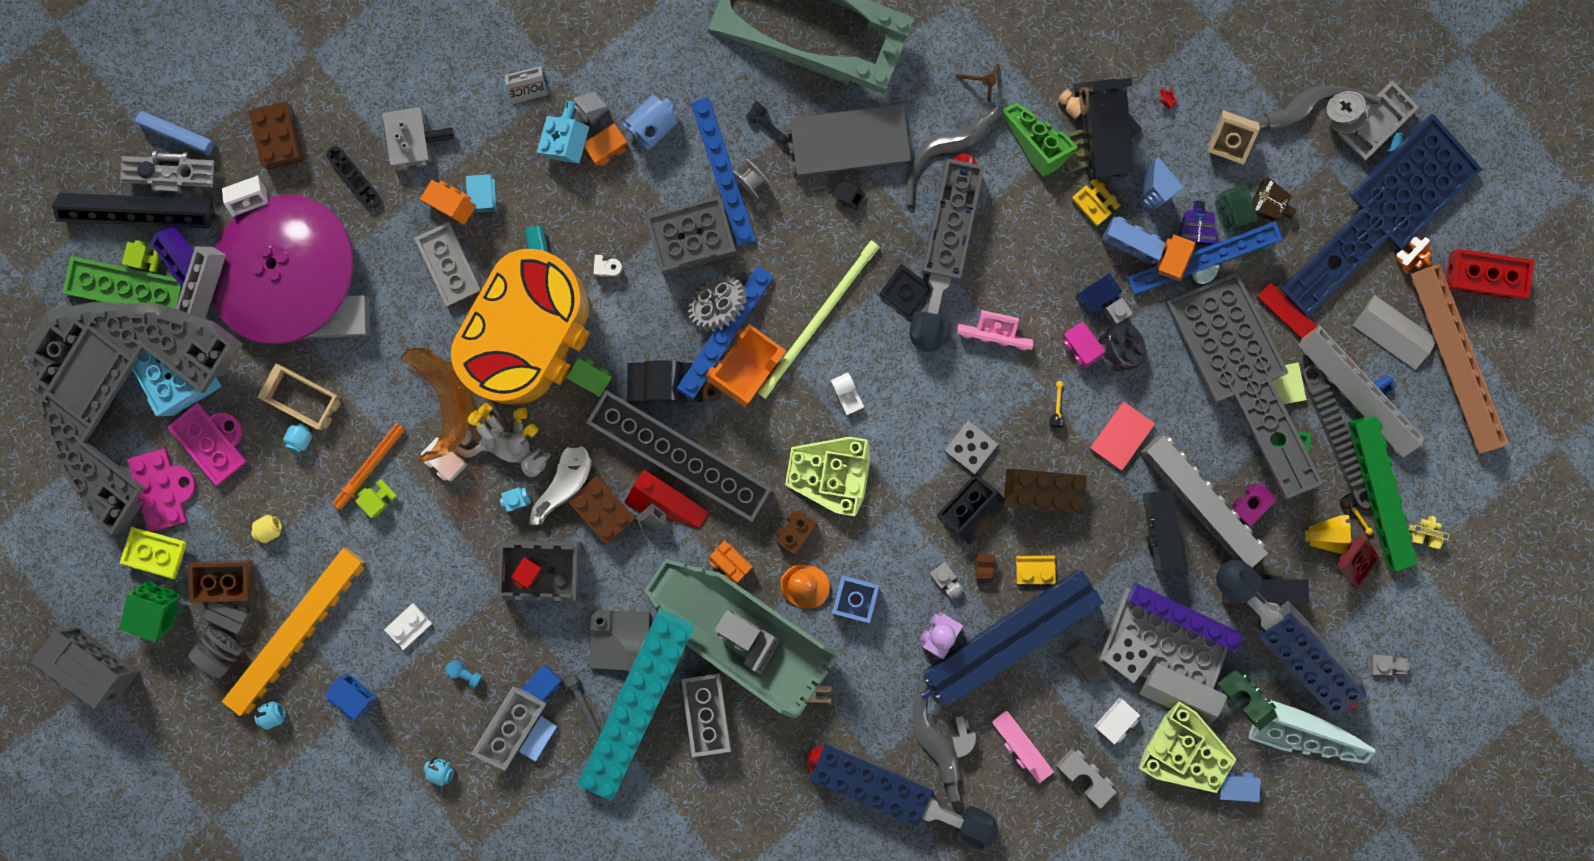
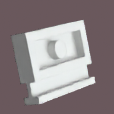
(408, 626)

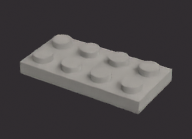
(448, 264)

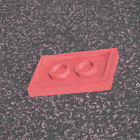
(1122, 436)

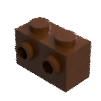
(795, 532)

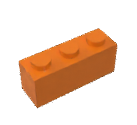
(448, 201)

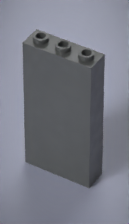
(849, 141)

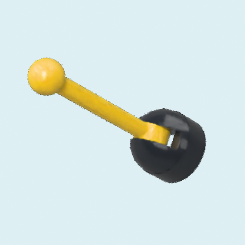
(1057, 419)
(1349, 502)

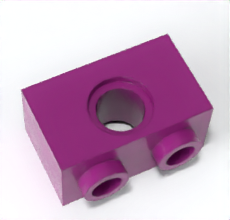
(1263, 501)

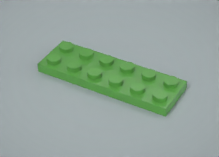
(119, 284)

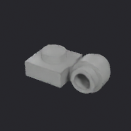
(943, 576)
(1384, 664)

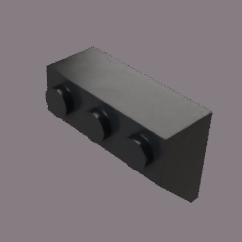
(972, 508)

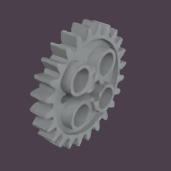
(717, 303)

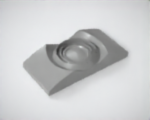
(1382, 121)

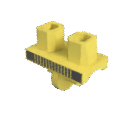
(1436, 537)

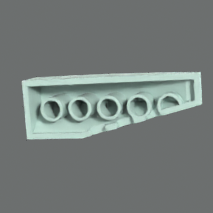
(1310, 734)

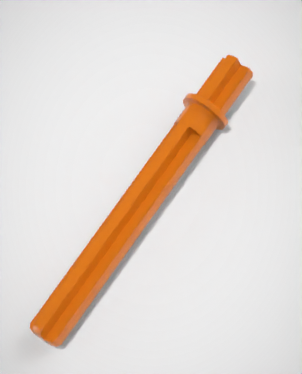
(369, 465)

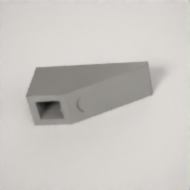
(590, 107)

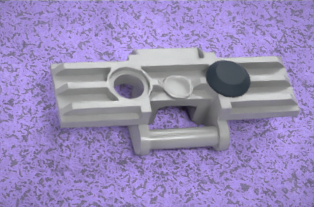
(167, 178)

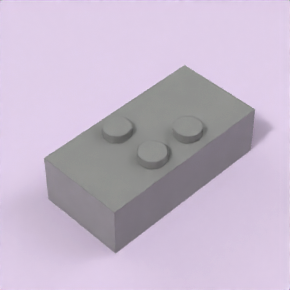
(349, 321)
(706, 715)

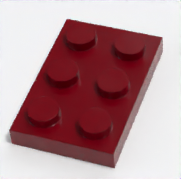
(1358, 561)

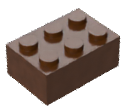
(276, 135)
(602, 509)

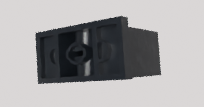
(1106, 127)

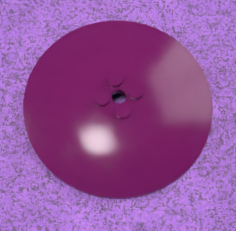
(309, 274)

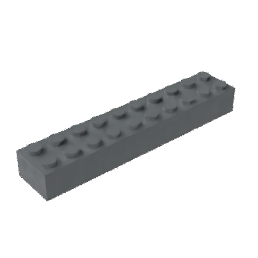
(679, 456)

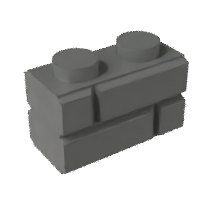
(228, 616)

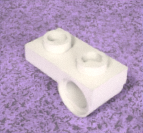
(847, 393)

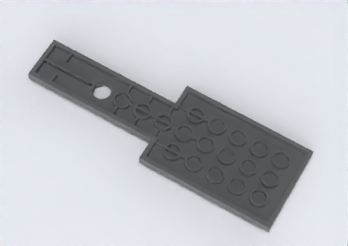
(1241, 363)

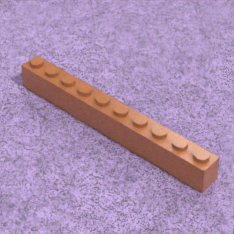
(1459, 359)

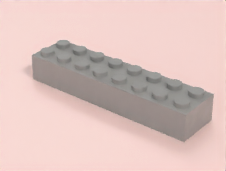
(1203, 502)

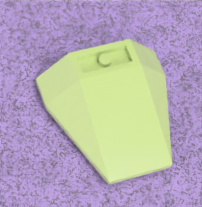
(831, 473)
(1187, 752)

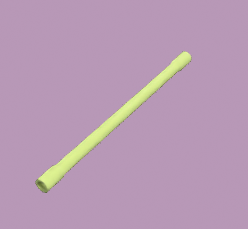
(865, 256)

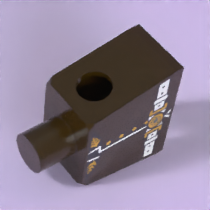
(1272, 201)

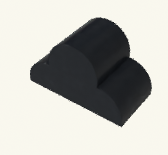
(658, 382)

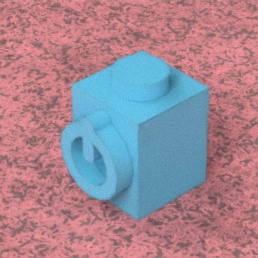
(515, 499)

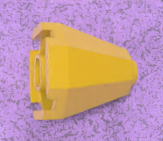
(1330, 534)

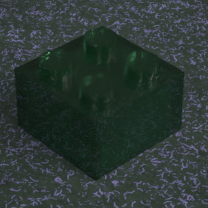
(1236, 208)

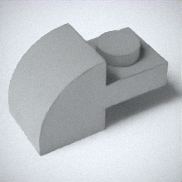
(964, 741)

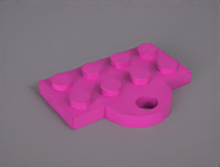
(210, 442)
(162, 490)

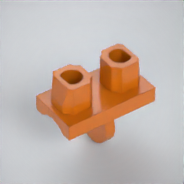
(1418, 257)

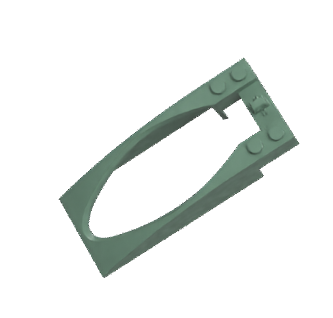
(840, 69)

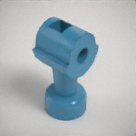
(457, 669)

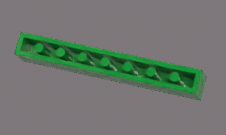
(1382, 493)

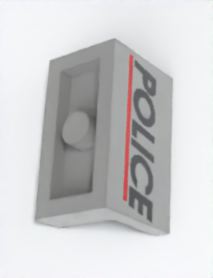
(526, 85)
(761, 652)

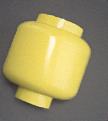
(266, 528)

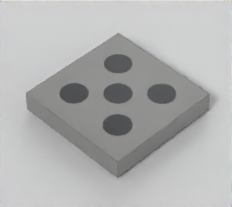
(971, 447)
(1129, 655)

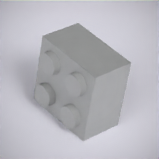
(738, 630)

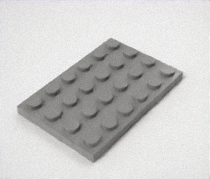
(1174, 645)

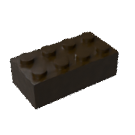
(1045, 491)

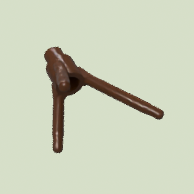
(988, 80)

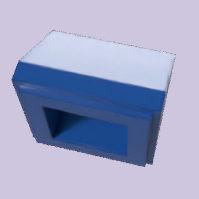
(1385, 384)

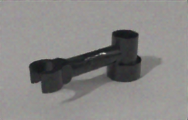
(757, 113)

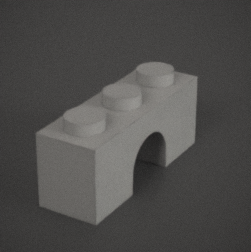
(1100, 789)

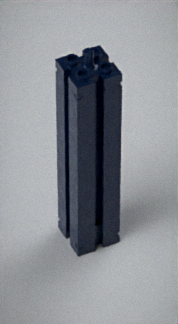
(1011, 638)

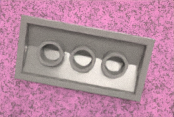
(1394, 332)
(1170, 687)
(508, 728)

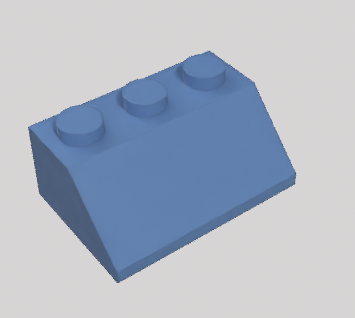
(1158, 185)
(1134, 240)

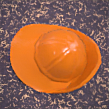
(805, 586)

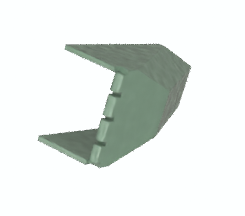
(703, 600)

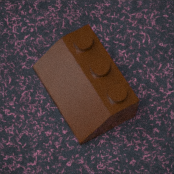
(220, 580)

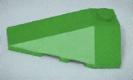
(1040, 142)

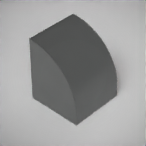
(652, 518)

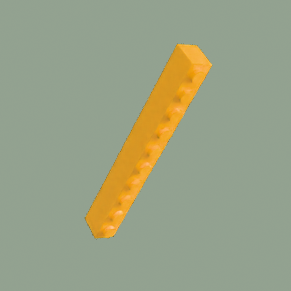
(293, 631)

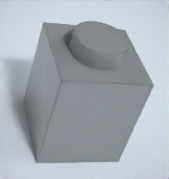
(1117, 311)

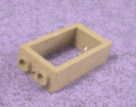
(272, 383)

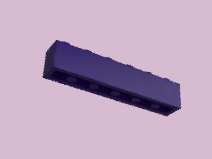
(1185, 617)

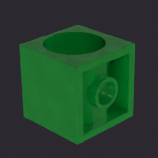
(149, 611)

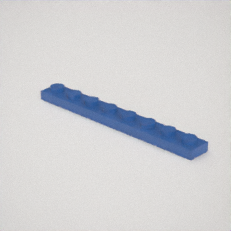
(723, 172)
(1211, 256)
(722, 338)

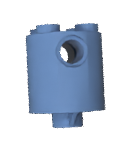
(651, 121)

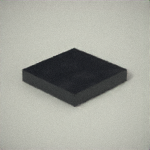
(905, 290)

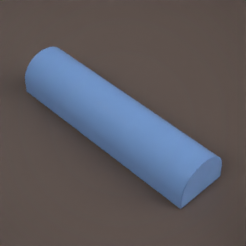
(174, 133)

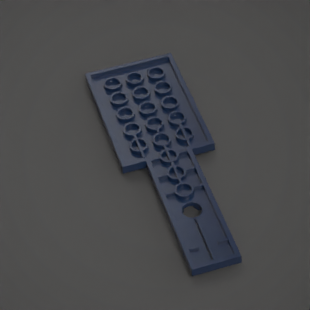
(1394, 205)

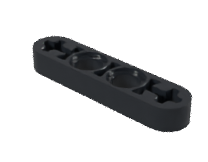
(353, 177)

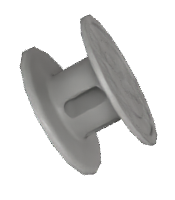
(1347, 112)
(752, 178)

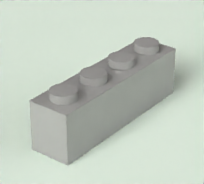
(201, 281)

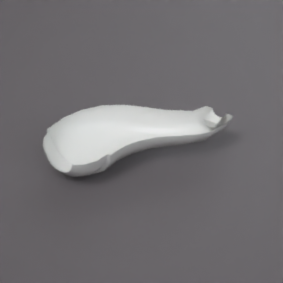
(565, 483)

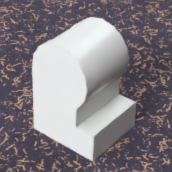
(608, 268)

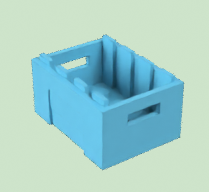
(166, 395)

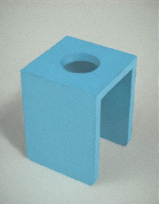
(482, 191)

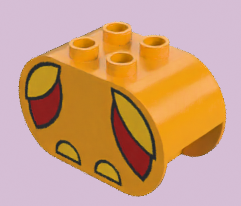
(522, 328)

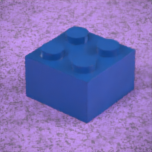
(350, 696)

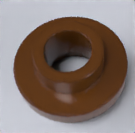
(715, 397)

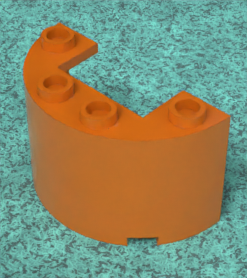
(745, 365)

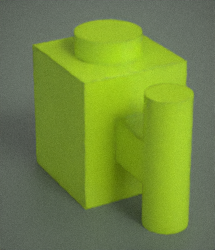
(139, 256)
(373, 501)

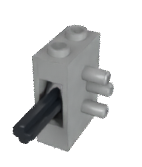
(409, 138)

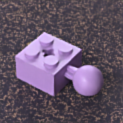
(940, 635)

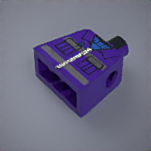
(1199, 225)

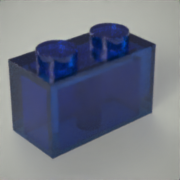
(1098, 294)

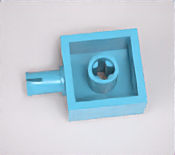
(563, 136)

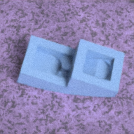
(538, 738)

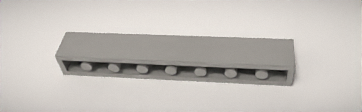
(1360, 390)

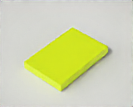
(153, 553)

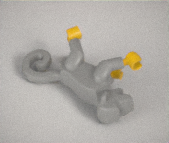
(505, 445)

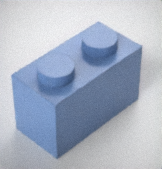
(1240, 787)

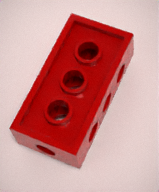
(1499, 266)

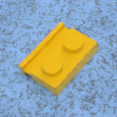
(1035, 570)

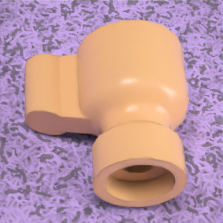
(1072, 103)

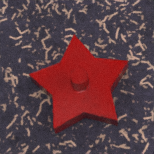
(1167, 98)

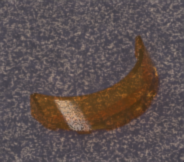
(452, 396)

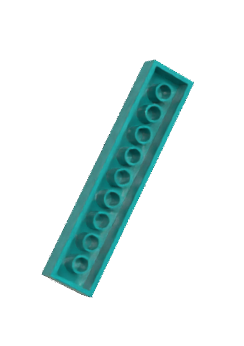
(636, 704)

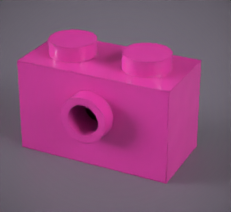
(1083, 345)

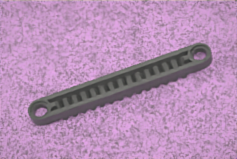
(1335, 431)

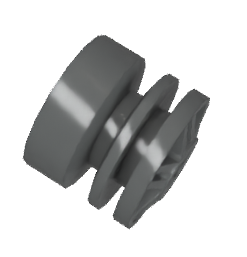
(215, 652)

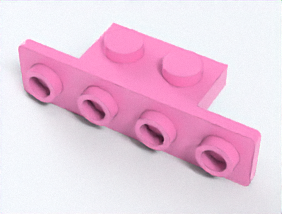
(997, 329)
(1020, 744)

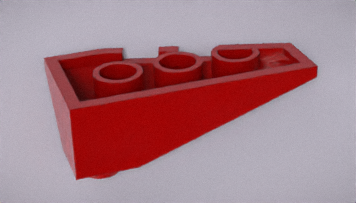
(678, 507)

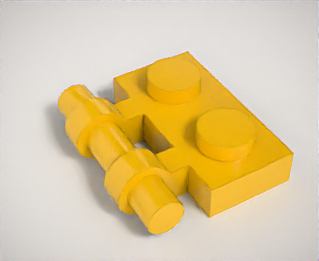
(1092, 205)

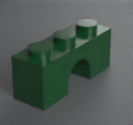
(1238, 687)

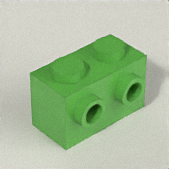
(589, 377)

